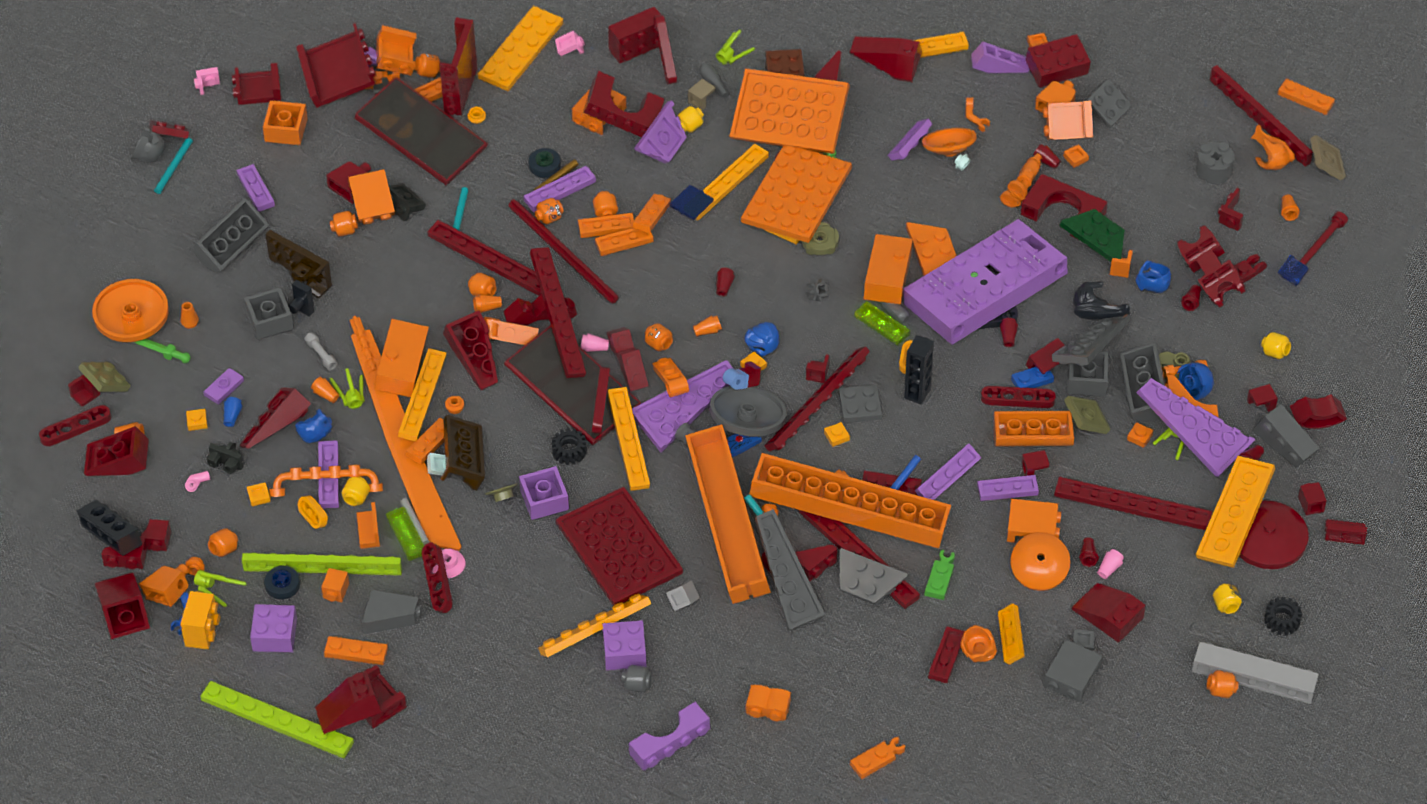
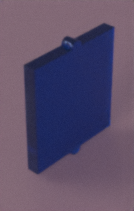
(691, 202)

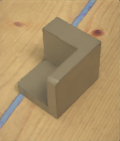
(698, 94)

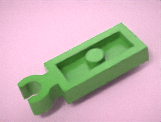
(940, 576)

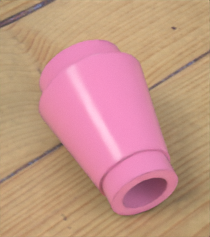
(593, 343)
(1110, 563)

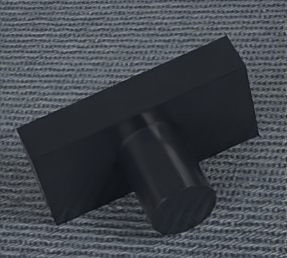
(302, 299)

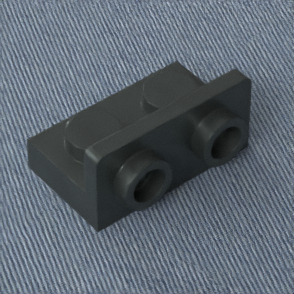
(405, 201)

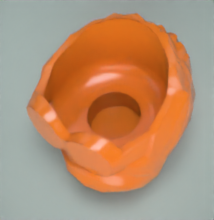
(978, 644)

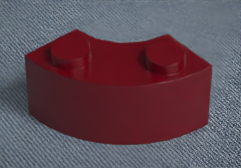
(1318, 412)

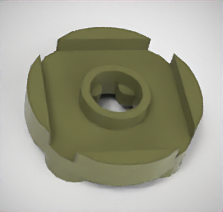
(825, 246)

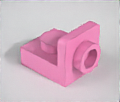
(569, 43)
(206, 78)

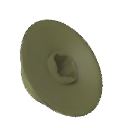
(502, 493)

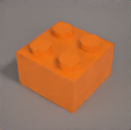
(285, 122)

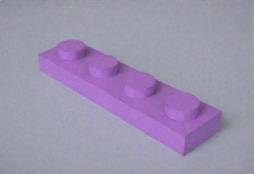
(561, 187)
(948, 473)
(328, 487)

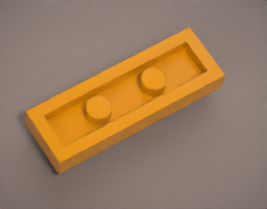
(943, 44)
(1011, 634)

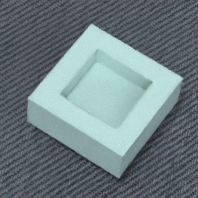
(436, 464)

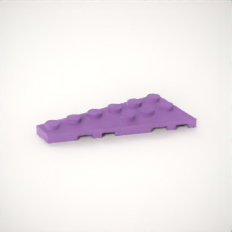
(664, 415)
(1200, 430)

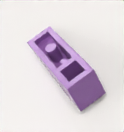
(998, 60)

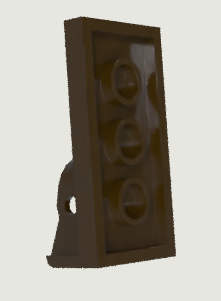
(300, 262)
(464, 451)

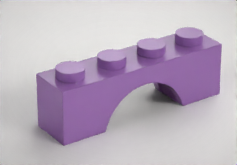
(649, 750)

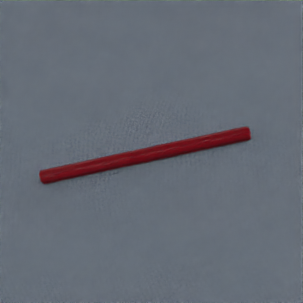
(563, 251)

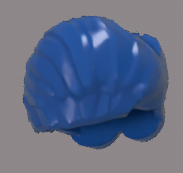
(1156, 279)
(762, 335)
(314, 428)

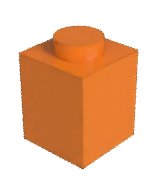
(335, 585)

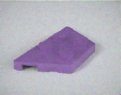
(662, 136)

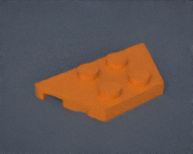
(930, 245)

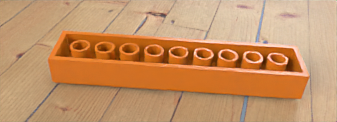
(850, 500)

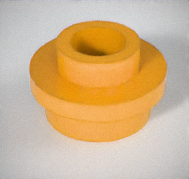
(476, 115)

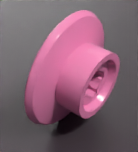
(455, 565)

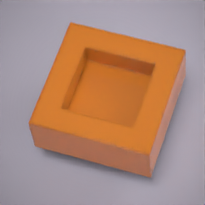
(1076, 156)
(1140, 435)

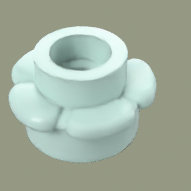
(962, 162)

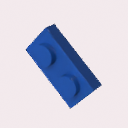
(1031, 378)

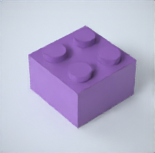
(544, 493)
(273, 628)
(624, 644)

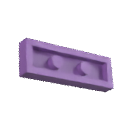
(910, 140)
(255, 188)
(1007, 488)

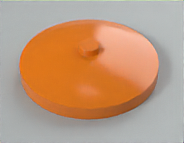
(130, 310)

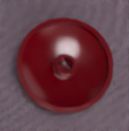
(1276, 537)

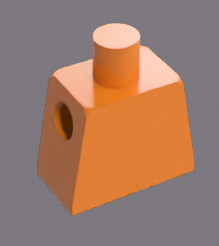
(1056, 93)
(165, 585)

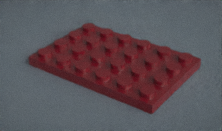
(619, 546)

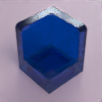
(1293, 270)

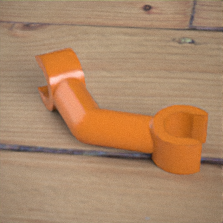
(973, 118)

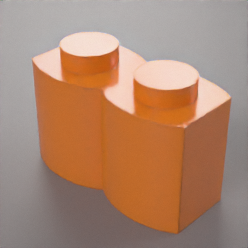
(768, 702)

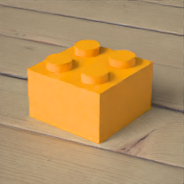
(200, 620)

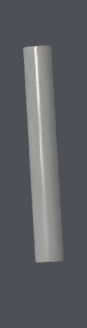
(404, 502)

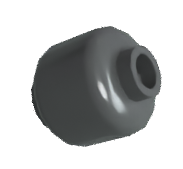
(637, 678)

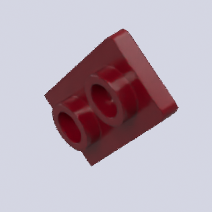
(1230, 217)

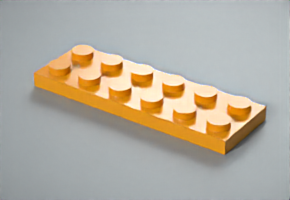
(520, 48)
(1235, 511)

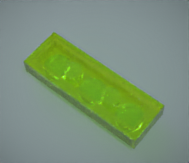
(882, 323)
(405, 533)

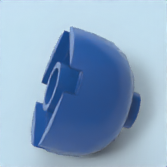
(1196, 379)

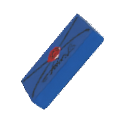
(741, 443)

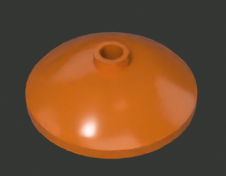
(949, 141)
(1040, 574)

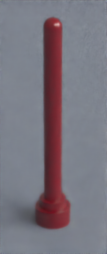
(1339, 219)

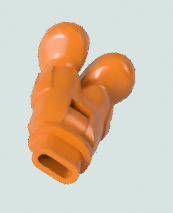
(1018, 188)

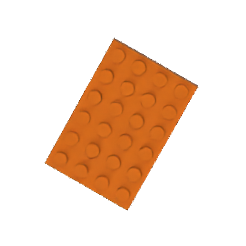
(789, 110)
(796, 193)

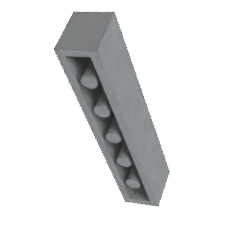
(1257, 672)

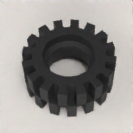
(569, 438)
(1283, 625)

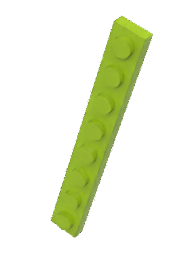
(321, 563)
(276, 719)

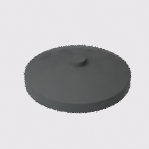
(748, 411)

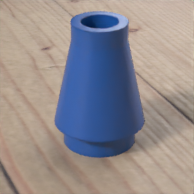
(232, 409)

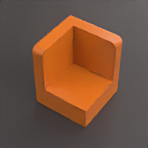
(1121, 266)

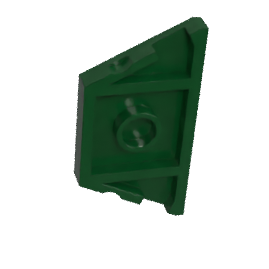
(1097, 233)

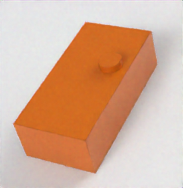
(888, 269)
(401, 358)

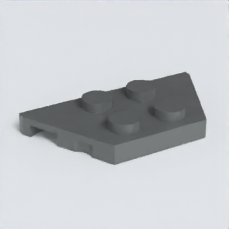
(867, 578)

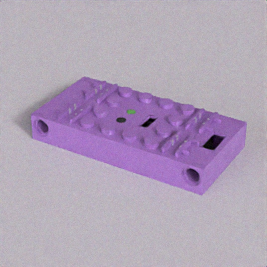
(967, 295)

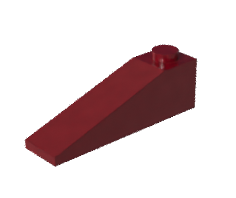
(472, 346)

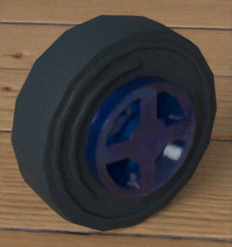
(285, 575)

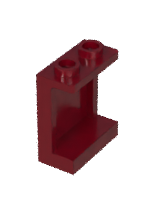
(257, 86)
(388, 699)

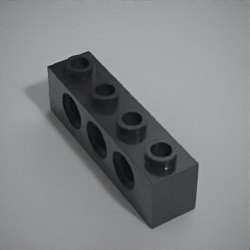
(918, 369)
(110, 527)

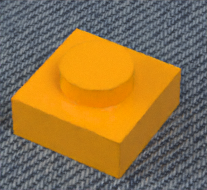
(756, 359)
(196, 419)
(836, 434)
(258, 494)

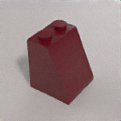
(122, 605)

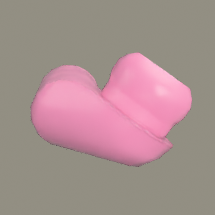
(195, 479)

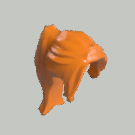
(1277, 150)

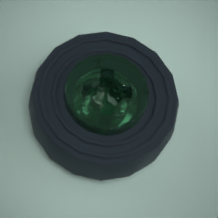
(544, 162)

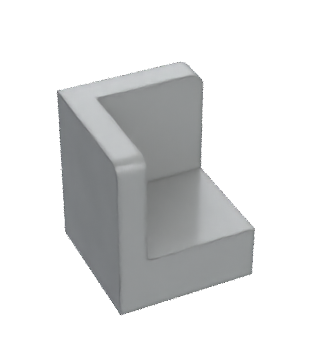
(682, 595)

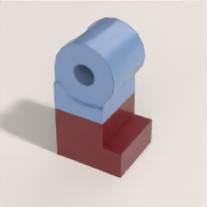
(743, 377)

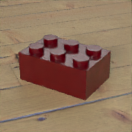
(633, 35)
(1058, 60)

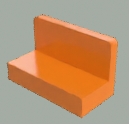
(368, 528)

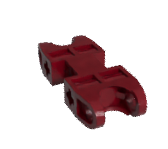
(1217, 276)

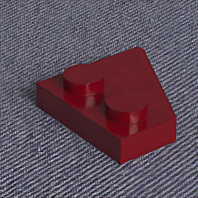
(173, 130)

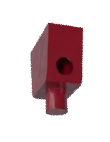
(338, 178)

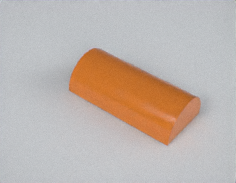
(1033, 428)

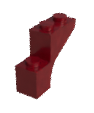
(525, 312)
(628, 358)
(154, 538)
(813, 560)

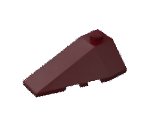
(892, 55)
(283, 410)

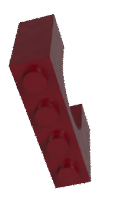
(600, 106)
(1050, 191)

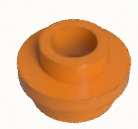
(454, 408)
(194, 564)

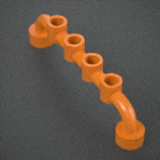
(315, 473)

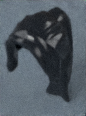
(1092, 307)

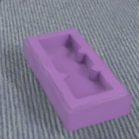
(223, 386)

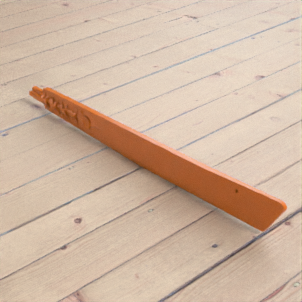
(414, 475)

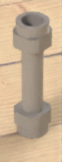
(328, 360)

